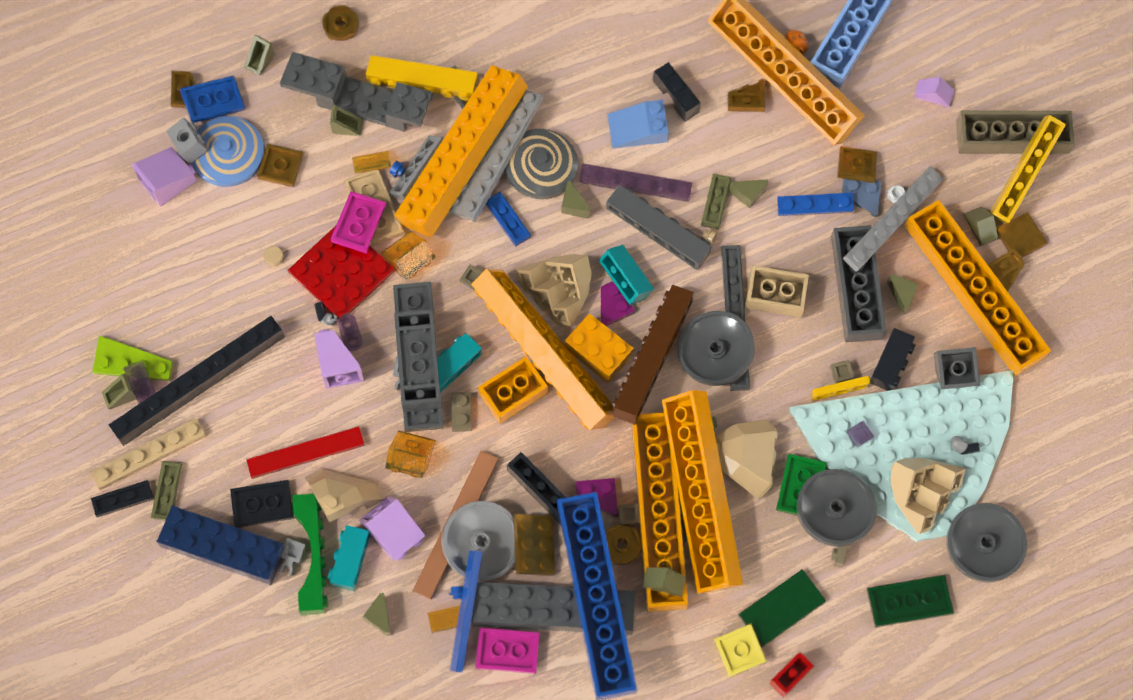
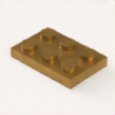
(534, 545)

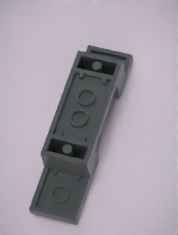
(366, 100)
(417, 357)

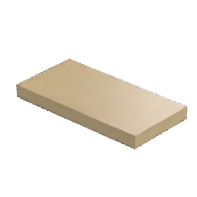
(373, 186)

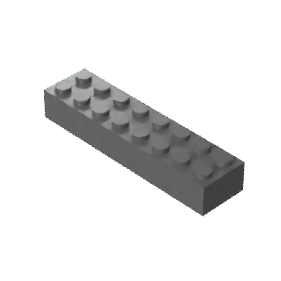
(537, 607)

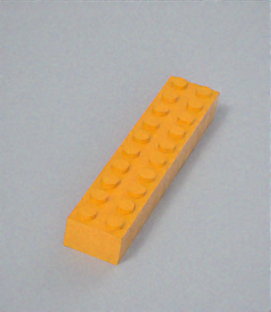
(786, 69)
(461, 151)
(977, 288)
(544, 348)
(702, 492)
(658, 507)

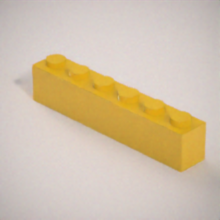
(428, 77)
(1027, 168)

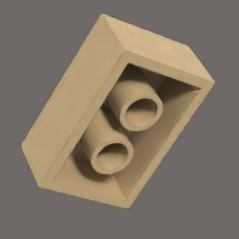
(776, 291)

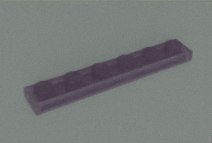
(637, 182)

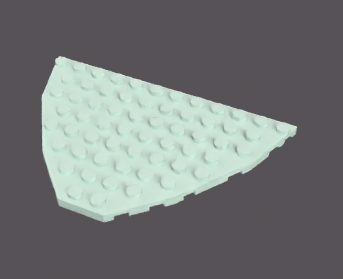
(913, 425)

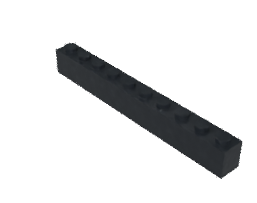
(196, 380)

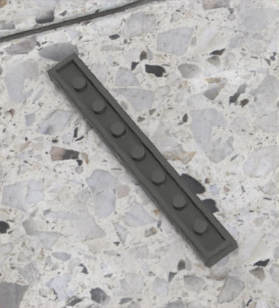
(734, 297)

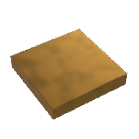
(857, 164)
(280, 165)
(1022, 235)

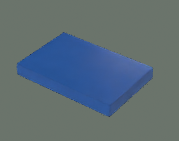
(212, 99)

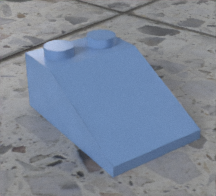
(638, 125)

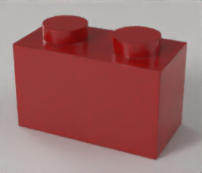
(791, 674)

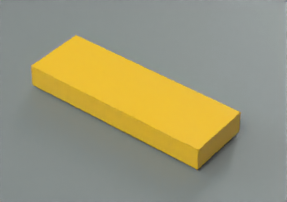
(840, 388)

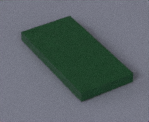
(910, 601)
(782, 607)

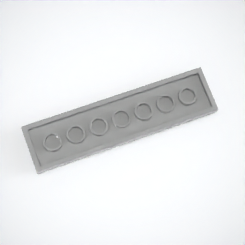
(488, 172)

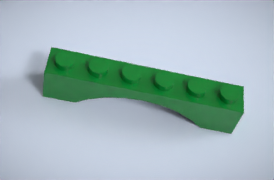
(311, 594)

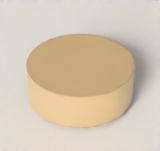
(273, 256)

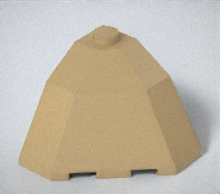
(558, 285)
(748, 454)
(923, 489)
(341, 492)

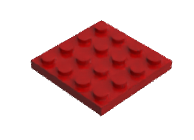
(340, 274)

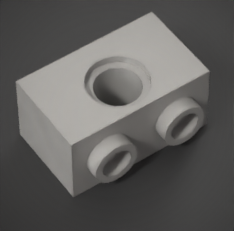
(187, 140)

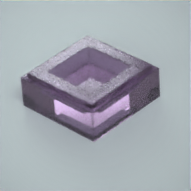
(860, 434)

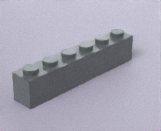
(658, 227)

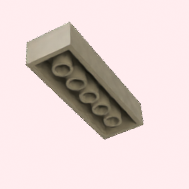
(1008, 131)

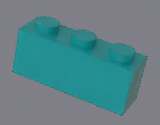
(626, 274)
(457, 359)
(349, 558)

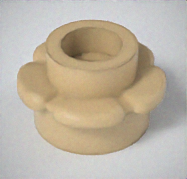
(710, 236)

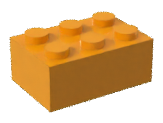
(599, 348)
(513, 390)

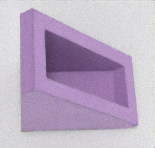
(934, 91)

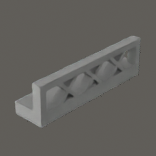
(415, 166)

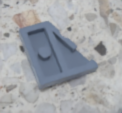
(865, 194)

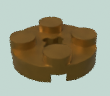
(343, 32)
(632, 548)

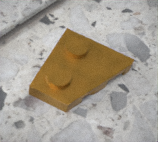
(180, 80)
(747, 98)
(1007, 267)

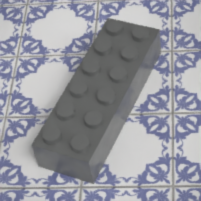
(859, 290)

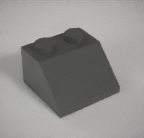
(957, 368)

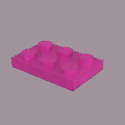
(358, 222)
(507, 650)

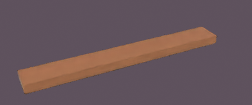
(470, 493)

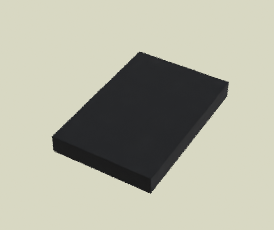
(262, 503)

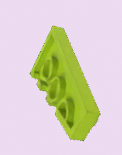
(114, 356)

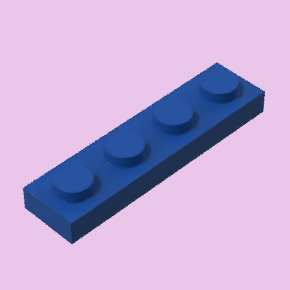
(815, 204)

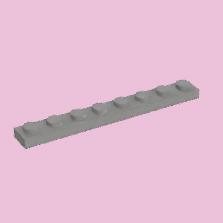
(892, 219)

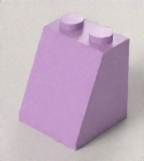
(164, 175)
(336, 361)
(392, 528)

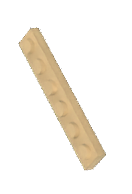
(148, 454)

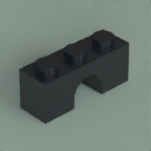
(684, 100)

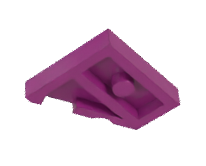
(613, 304)
(605, 491)

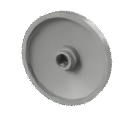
(480, 528)

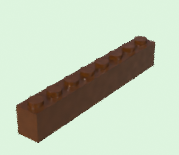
(653, 354)

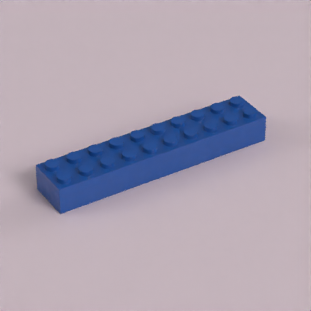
(596, 597)

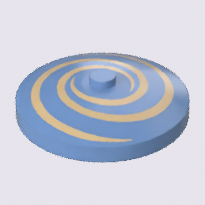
(232, 153)

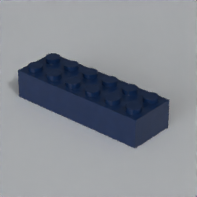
(221, 545)

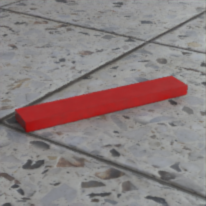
(305, 452)

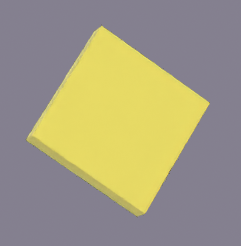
(740, 650)

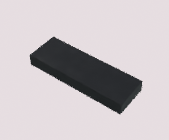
(122, 498)

